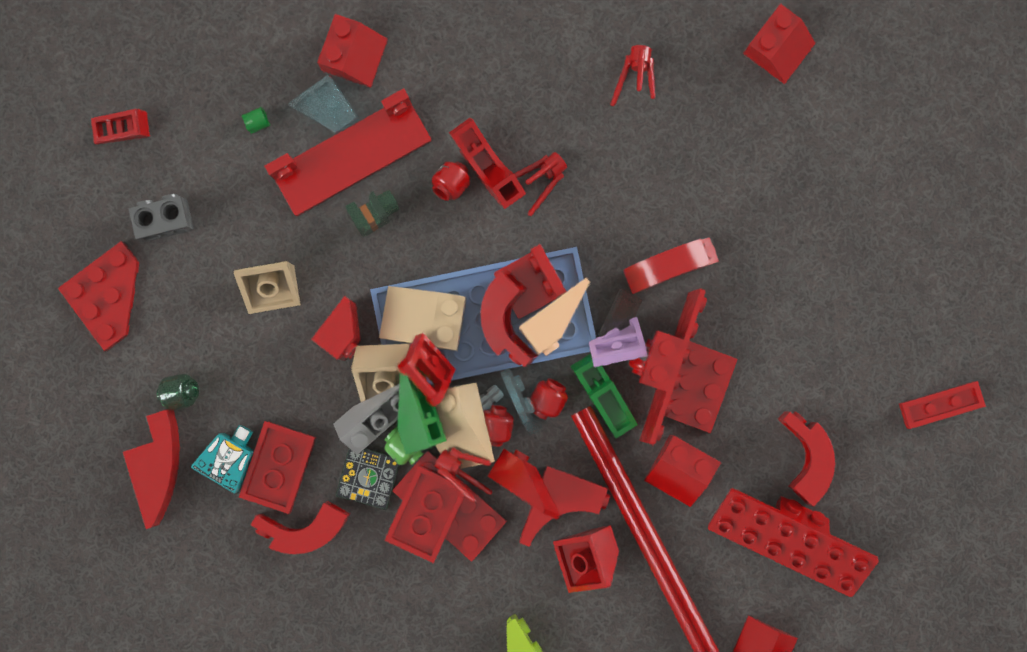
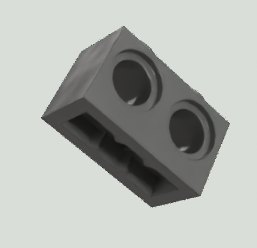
(161, 224)

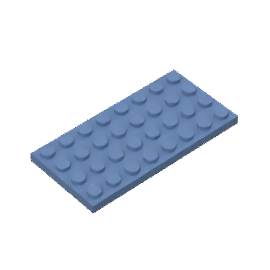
(474, 352)

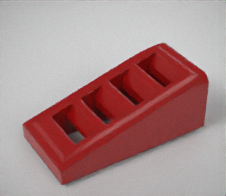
(136, 123)

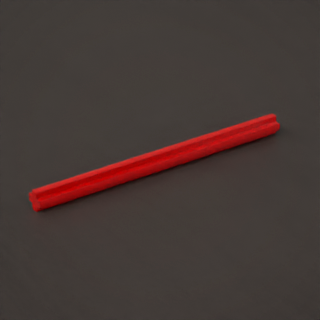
(643, 531)

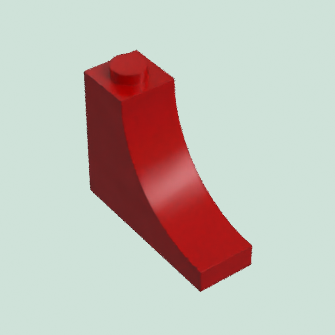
(569, 495)

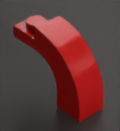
(486, 165)
(670, 264)
(496, 318)
(819, 458)
(299, 541)

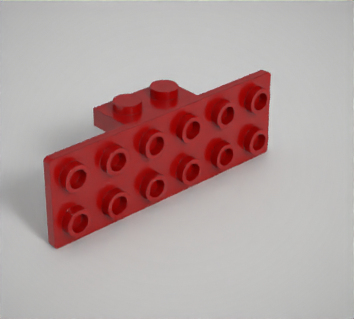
(664, 364)
(794, 539)

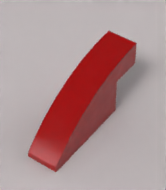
(155, 467)

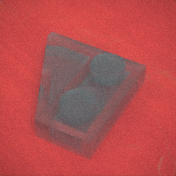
(523, 405)

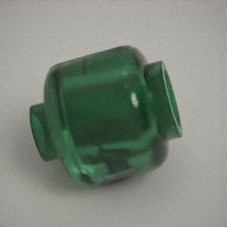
(177, 391)

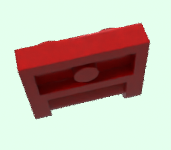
(432, 364)

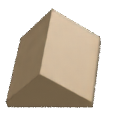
(268, 287)

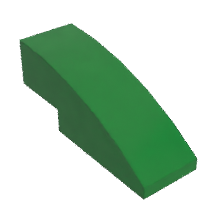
(604, 396)

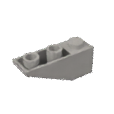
(368, 419)

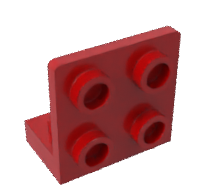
(540, 279)

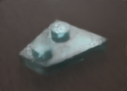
(326, 105)

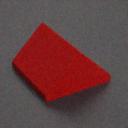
(761, 637)

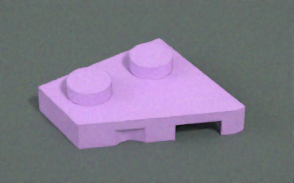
(618, 345)

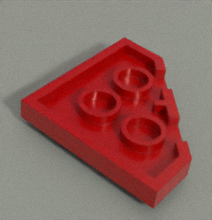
(105, 295)

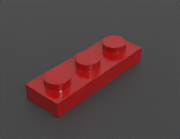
(942, 404)

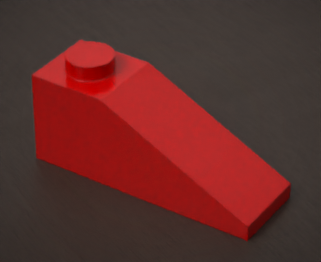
(523, 480)

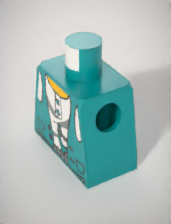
(227, 459)

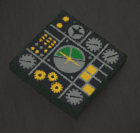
(368, 478)

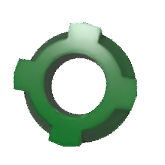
(256, 120)

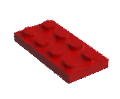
(474, 521)

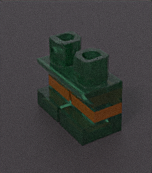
(374, 213)

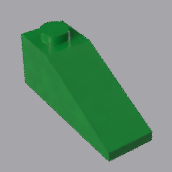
(417, 419)

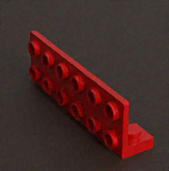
(350, 154)

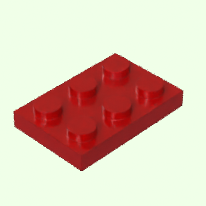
(701, 387)
(277, 467)
(425, 514)

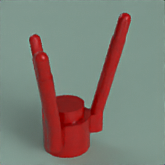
(640, 60)
(551, 167)
(449, 463)

